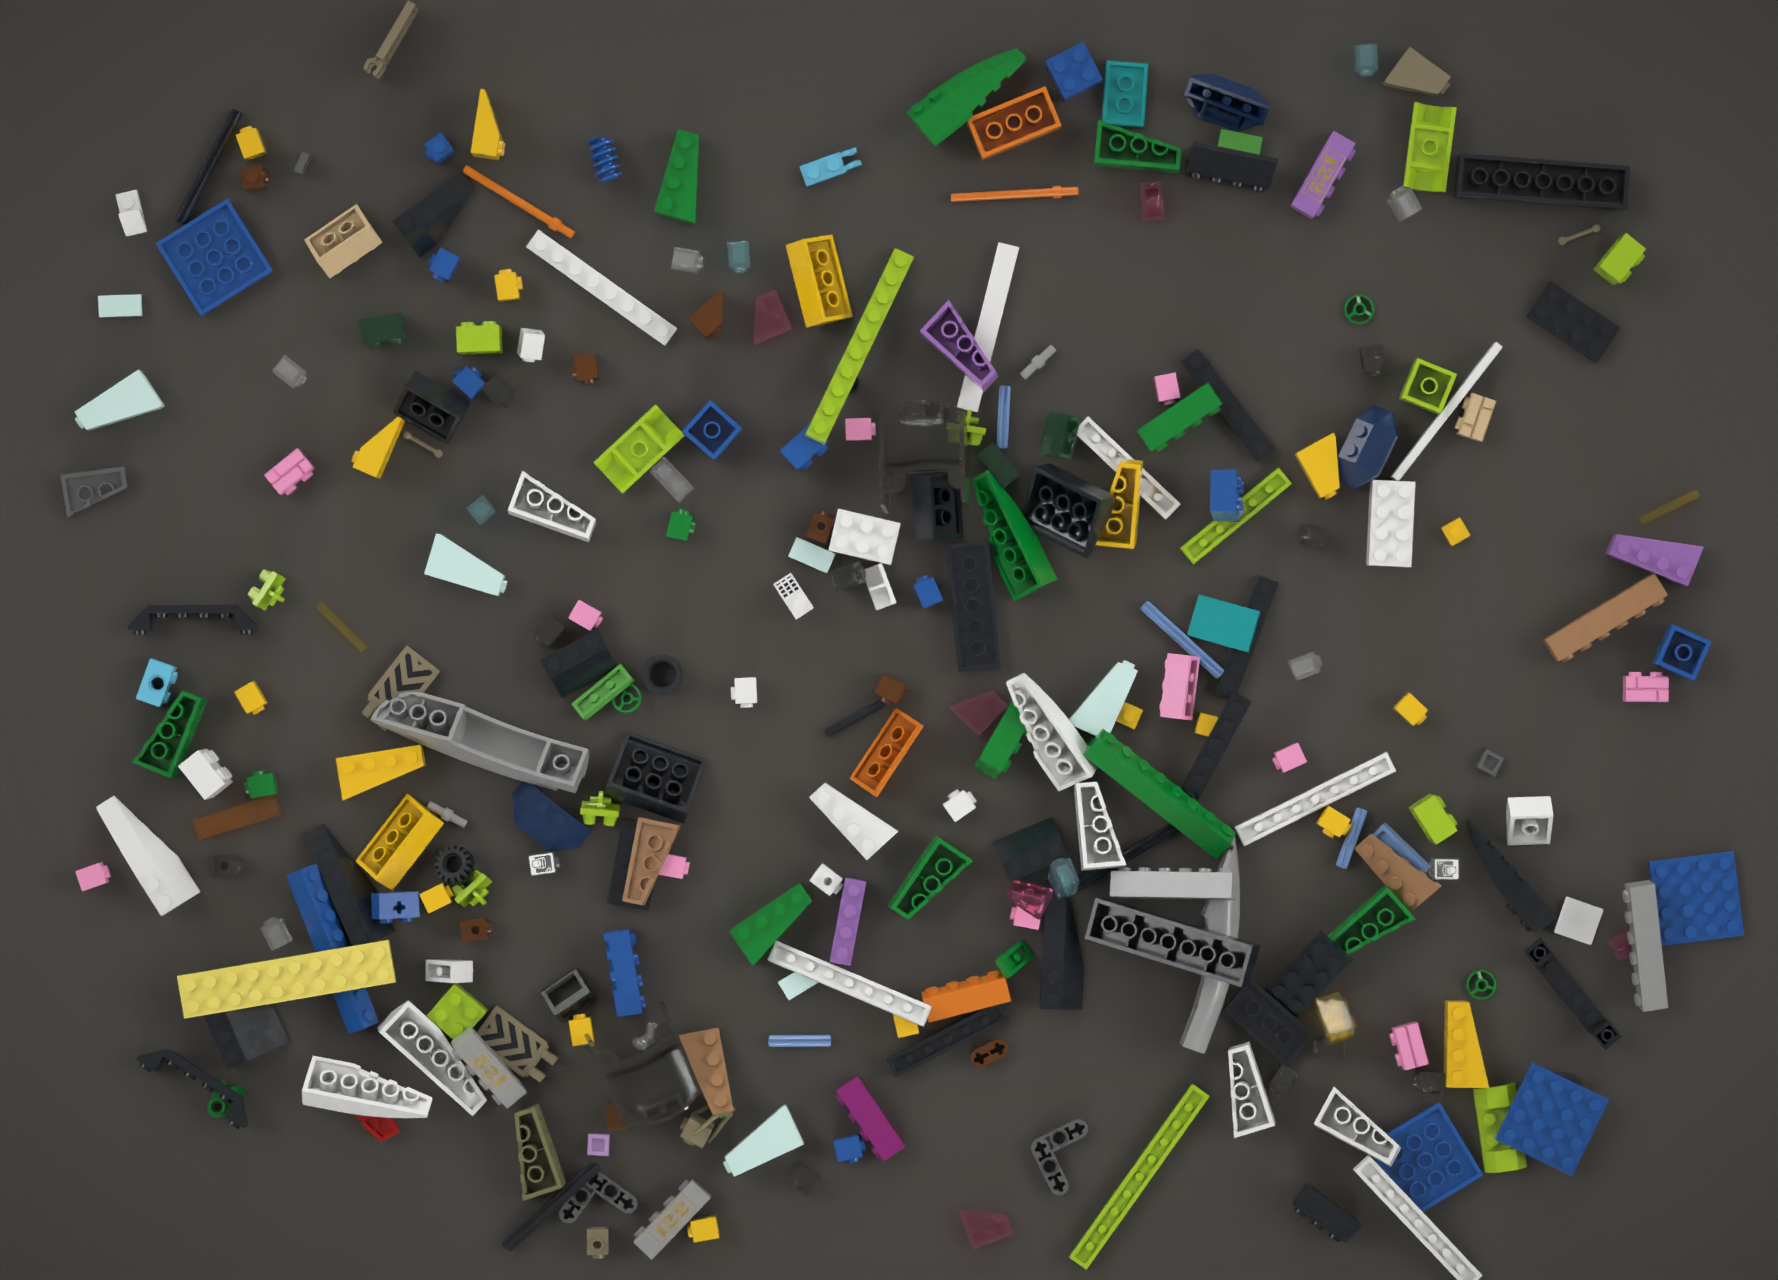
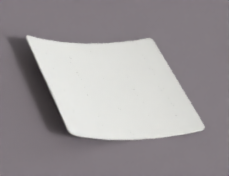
(1578, 920)

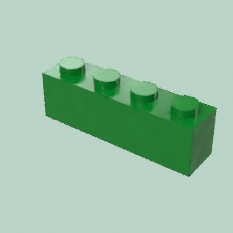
(1179, 417)

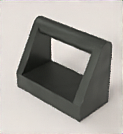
(572, 1004)

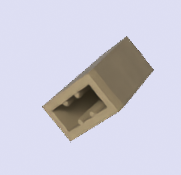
(1417, 75)

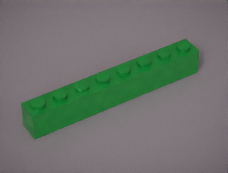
(1159, 793)

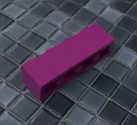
(870, 1118)

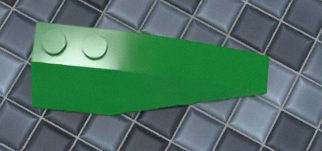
(953, 102)
(1015, 544)

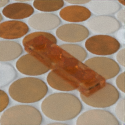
(237, 817)

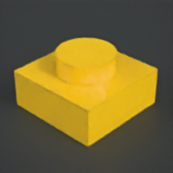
(1455, 531)
(1129, 715)

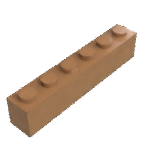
(1605, 617)

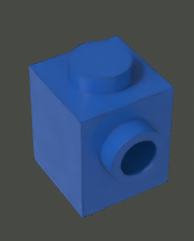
(438, 148)
(443, 265)
(469, 381)
(927, 591)
(849, 1148)

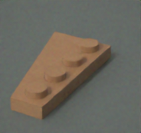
(648, 855)
(1397, 874)
(709, 1066)

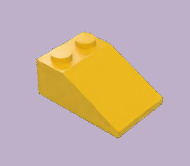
(486, 138)
(377, 451)

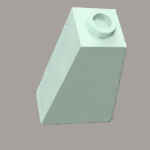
(122, 401)
(459, 566)
(1106, 700)
(769, 1140)

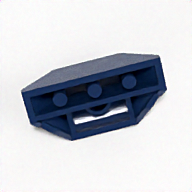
(1226, 102)
(1367, 447)
(546, 819)

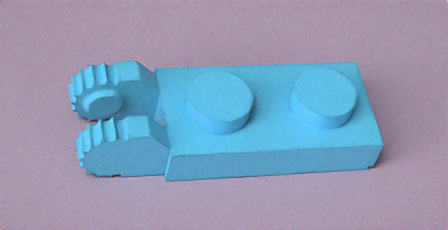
(828, 167)

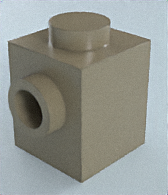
(690, 1125)
(597, 1242)

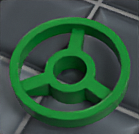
(1354, 309)
(633, 699)
(1487, 986)

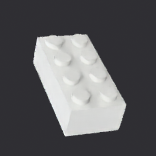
(1390, 523)

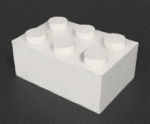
(864, 536)
(206, 773)

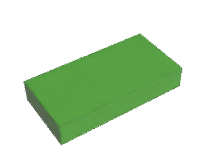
(1240, 141)

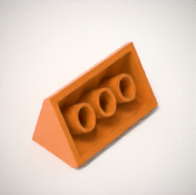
(886, 752)

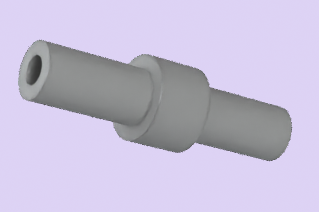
(1038, 362)
(447, 814)

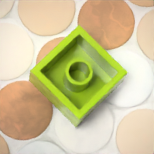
(1619, 259)
(479, 339)
(1427, 386)
(1433, 818)
(457, 1011)

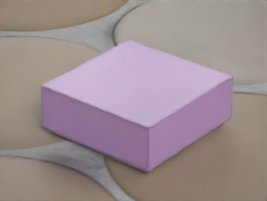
(598, 1144)

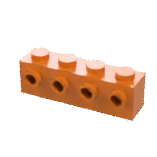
(966, 996)

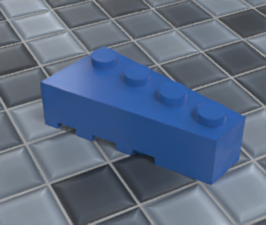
(624, 972)

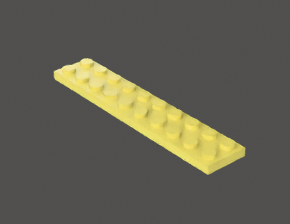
(286, 979)

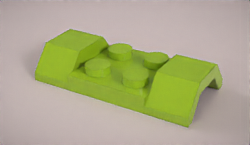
(1429, 147)
(639, 449)
(1491, 1109)

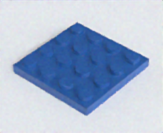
(214, 257)
(1697, 898)
(1551, 1118)
(1431, 1158)

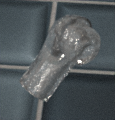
(647, 1039)

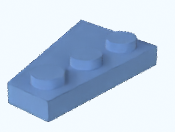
(1400, 847)

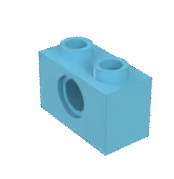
(148, 692)

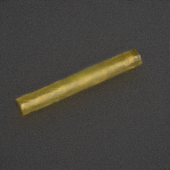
(1669, 507)
(341, 627)

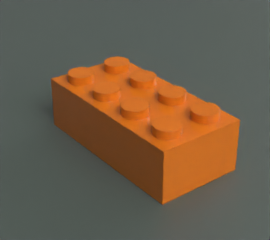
(1013, 123)

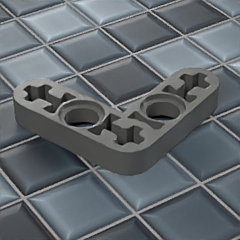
(1051, 1147)
(591, 1189)

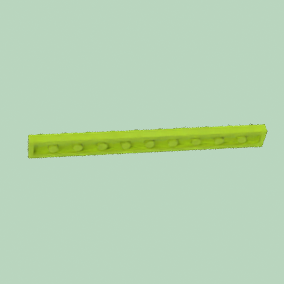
(859, 346)
(1139, 1176)

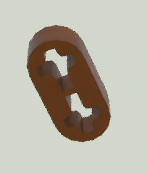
(987, 1048)

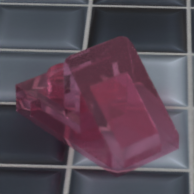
(1151, 201)

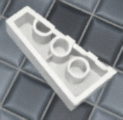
(1095, 831)

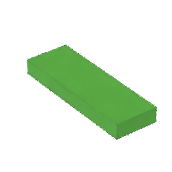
(602, 692)

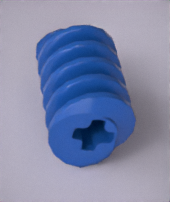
(604, 158)

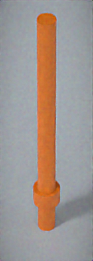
(1055, 192)
(554, 223)

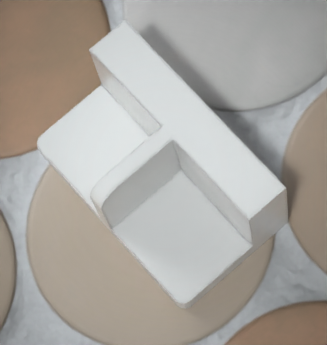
(879, 587)

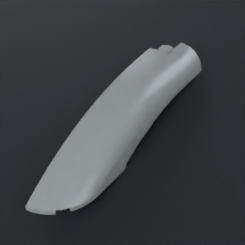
(484, 741)
(1224, 918)

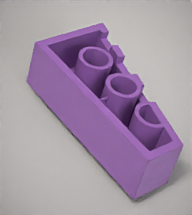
(956, 343)
(1664, 558)

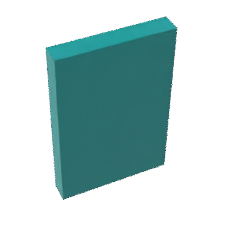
(1125, 94)
(1223, 623)

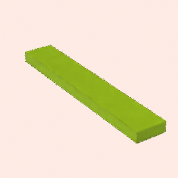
(1253, 502)

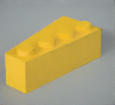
(1123, 522)
(372, 769)
(1461, 1048)

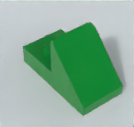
(1014, 958)

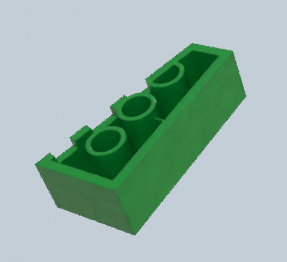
(1131, 150)
(680, 182)
(173, 736)
(1002, 743)
(929, 875)
(1371, 920)
(767, 924)

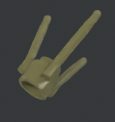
(727, 1116)

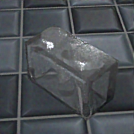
(1403, 203)
(672, 479)

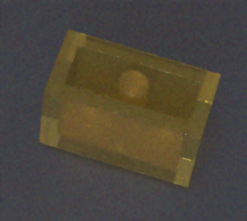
(1335, 1018)

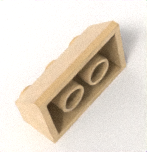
(343, 241)

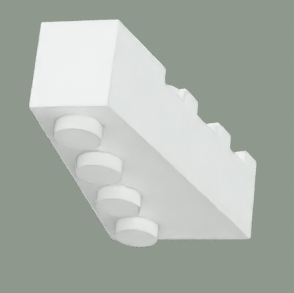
(546, 508)
(856, 823)
(1249, 1099)
(1349, 1124)

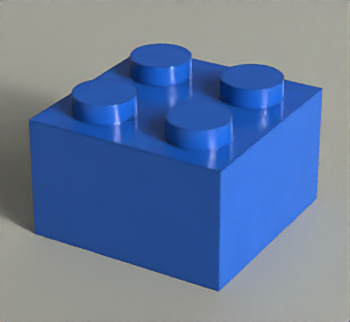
(1073, 71)
(712, 430)
(802, 450)
(1225, 495)
(1681, 652)

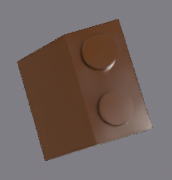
(710, 316)

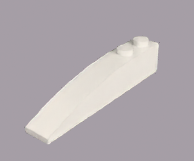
(1053, 736)
(150, 859)
(431, 1052)
(352, 1090)

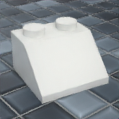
(1529, 820)

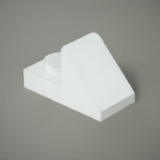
(131, 213)

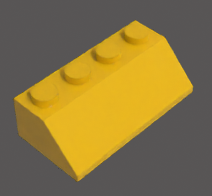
(819, 280)
(399, 842)

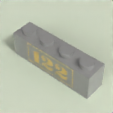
(488, 1067)
(672, 1218)

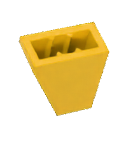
(1321, 466)

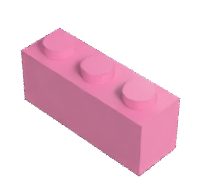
(1179, 686)

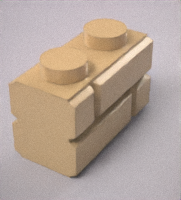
(1475, 417)

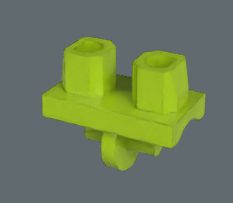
(975, 432)
(269, 592)
(600, 807)
(474, 892)

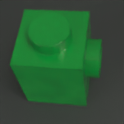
(680, 525)
(261, 784)

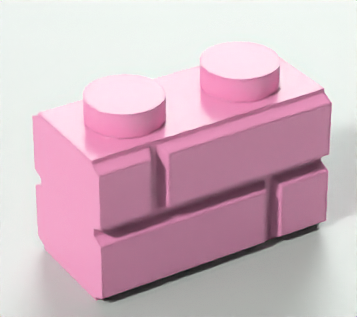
(289, 472)
(1645, 688)
(1409, 1046)

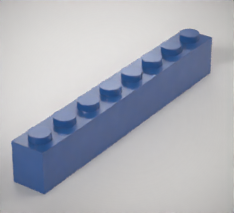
(327, 935)

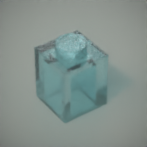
(1365, 59)
(739, 256)
(482, 510)

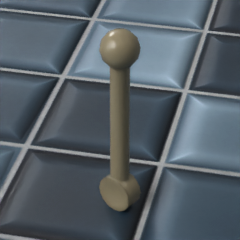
(1595, 228)
(438, 453)

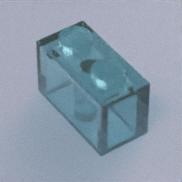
(1063, 878)

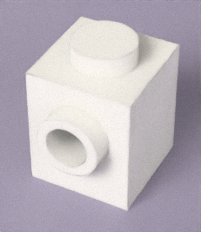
(530, 344)
(744, 692)
(959, 804)
(827, 880)

